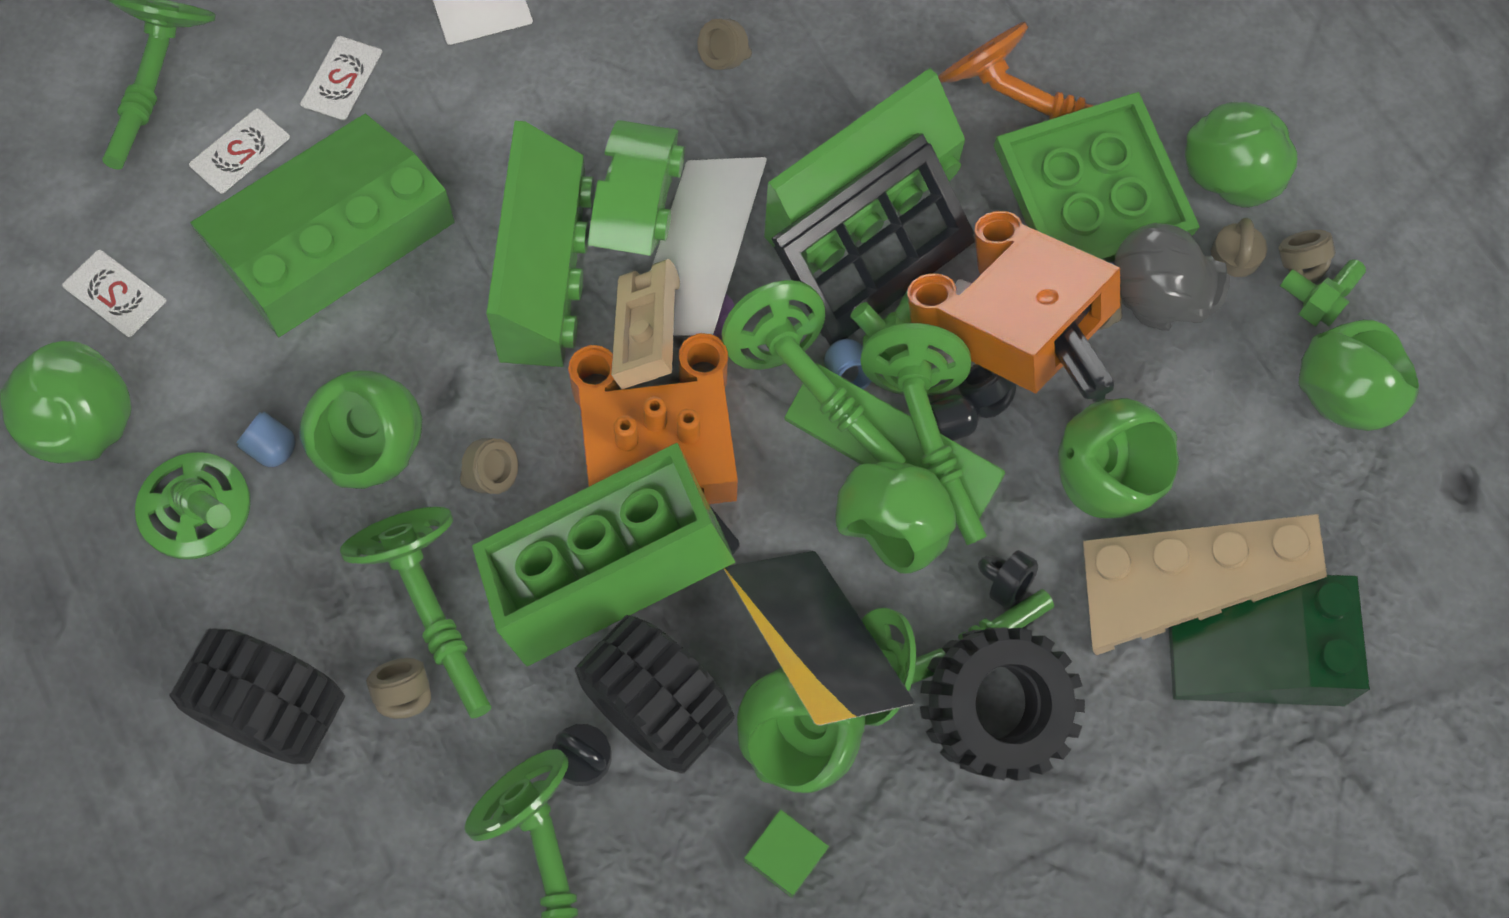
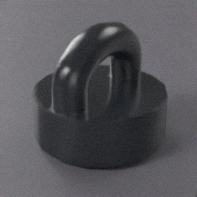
(988, 391)
(1009, 577)
(587, 754)

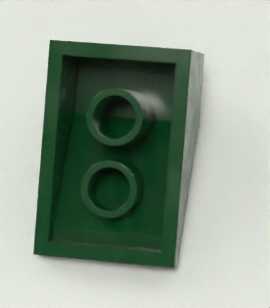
(1276, 650)

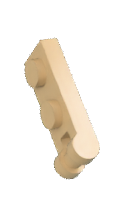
(644, 324)

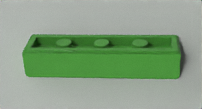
(979, 476)

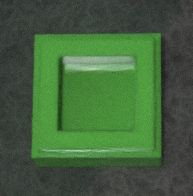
(786, 853)

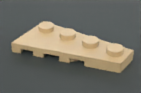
(1174, 576)

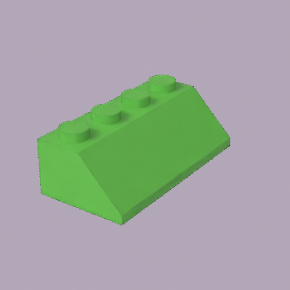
(911, 110)
(539, 250)
(600, 555)

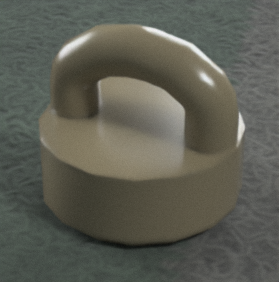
(723, 44)
(1240, 248)
(1308, 250)
(489, 466)
(397, 684)

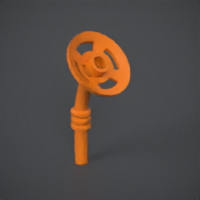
(990, 66)

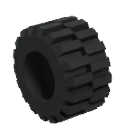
(655, 693)
(258, 695)
(1047, 711)

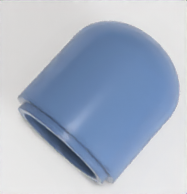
(844, 355)
(267, 441)

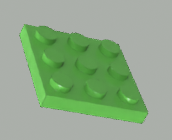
(1094, 176)

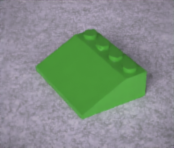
(325, 222)

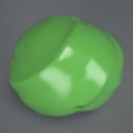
(1241, 153)
(1359, 375)
(65, 403)
(361, 429)
(1117, 458)
(898, 511)
(787, 744)

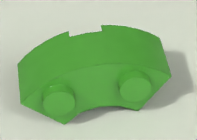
(632, 199)

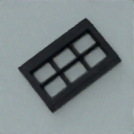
(853, 198)

